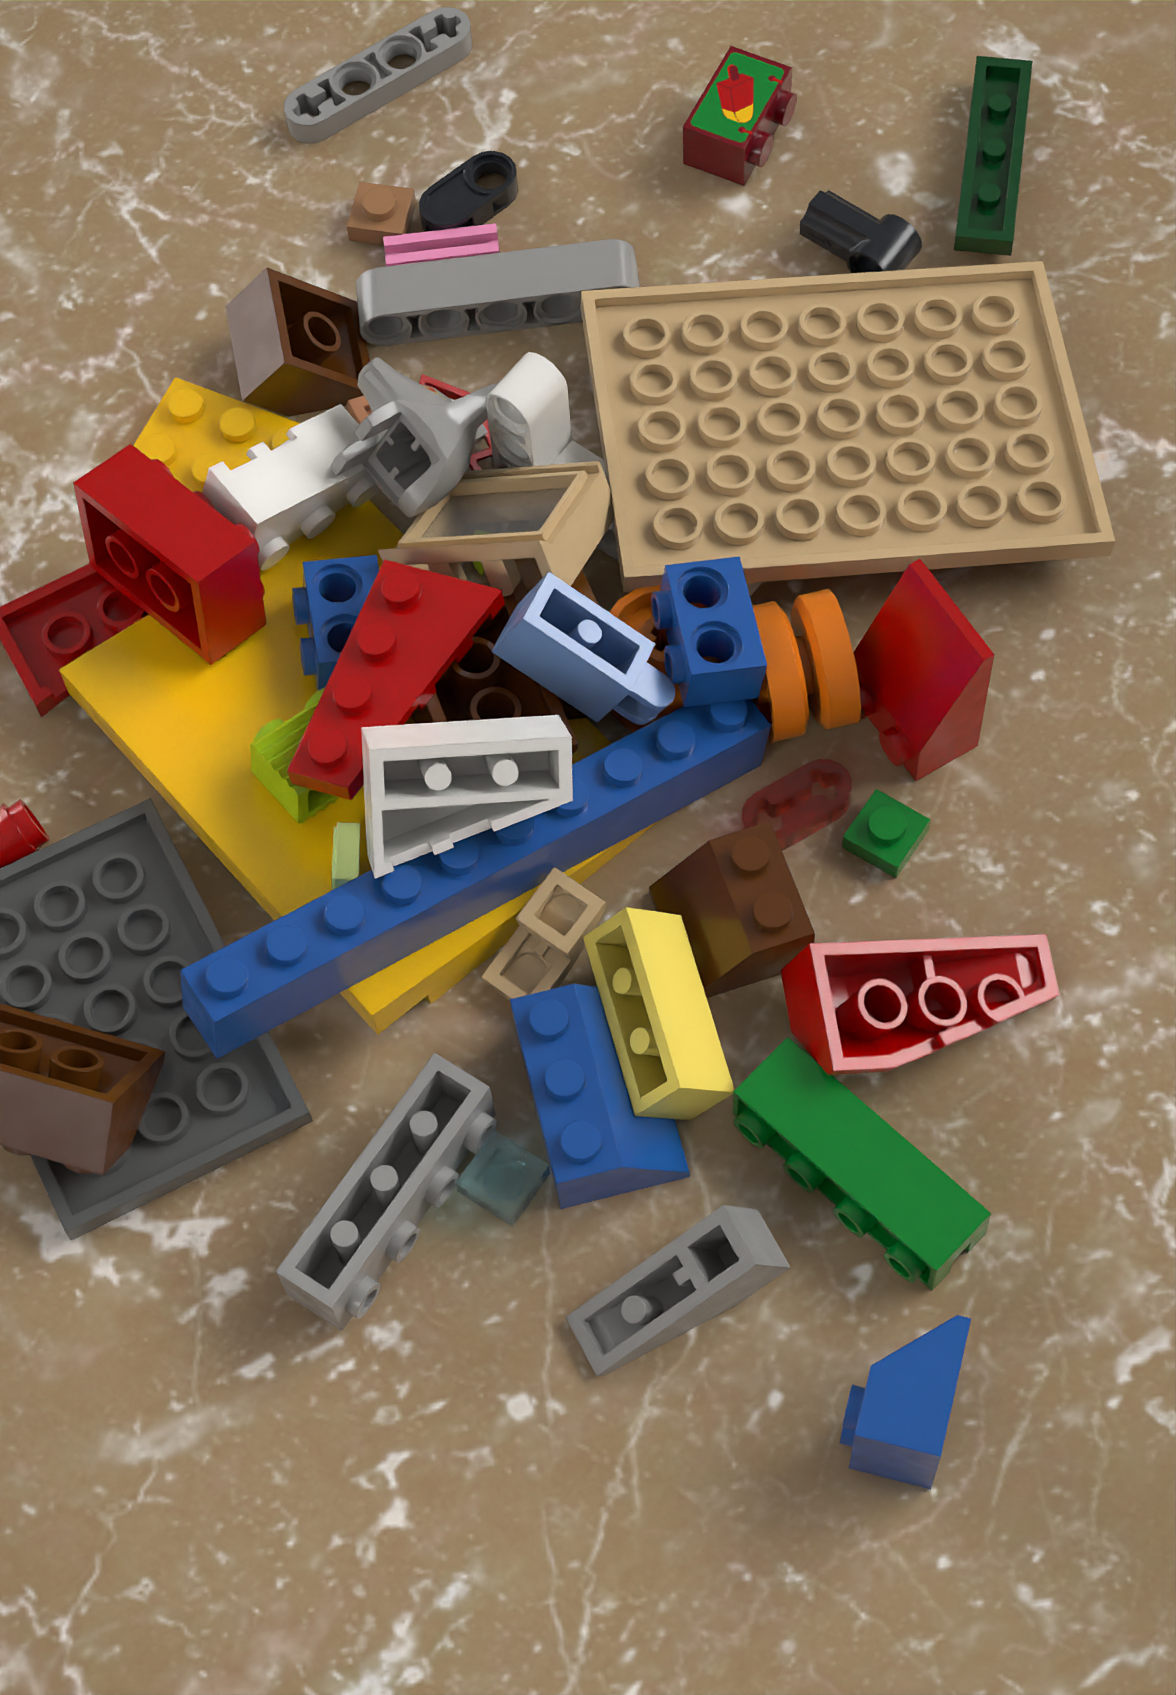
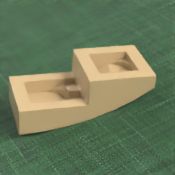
(547, 938)

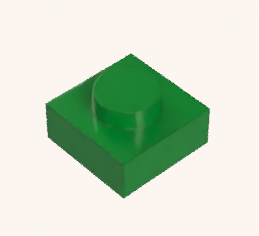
(886, 833)

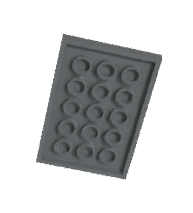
(100, 943)

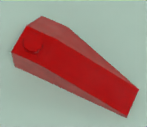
(903, 999)

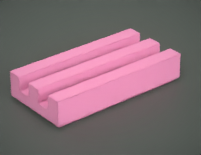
(441, 244)

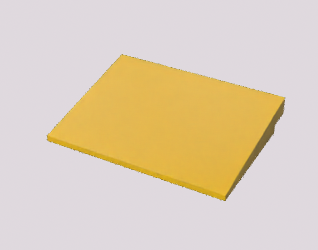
(192, 738)

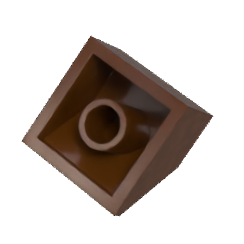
(295, 345)
(737, 908)

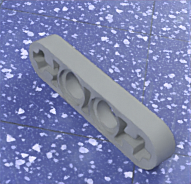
(373, 67)

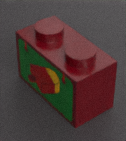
(738, 116)

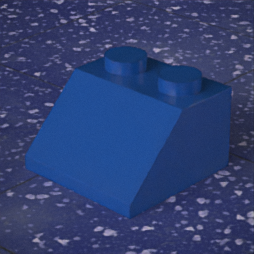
(906, 1407)

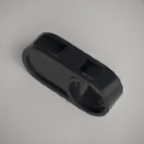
(460, 202)

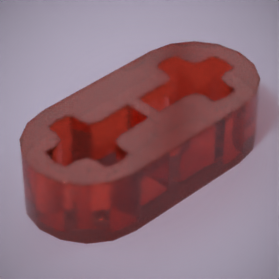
(791, 795)

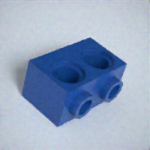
(330, 622)
(720, 631)

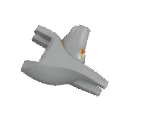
(414, 438)

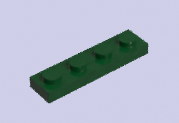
(993, 156)

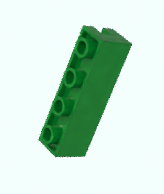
(858, 1164)

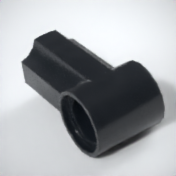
(859, 237)

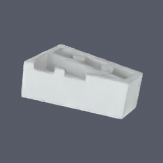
(292, 486)
(458, 779)

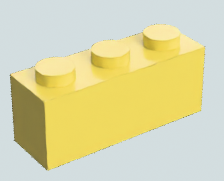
(658, 1014)

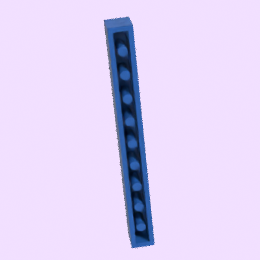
(386, 918)

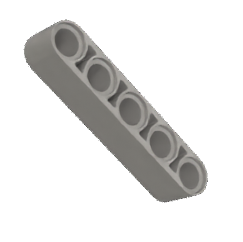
(488, 291)

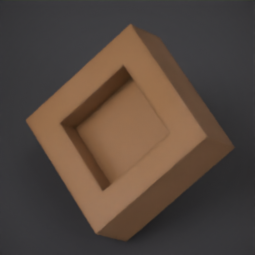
(380, 212)

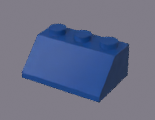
(584, 1103)

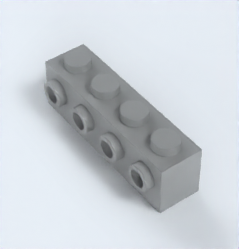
(388, 1192)

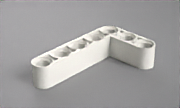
(533, 425)

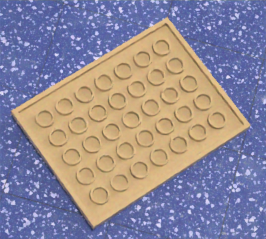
(842, 424)

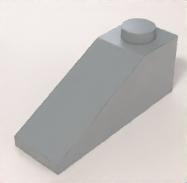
(678, 1288)

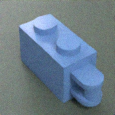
(583, 654)

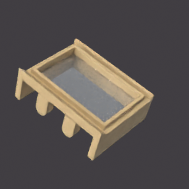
(510, 515)

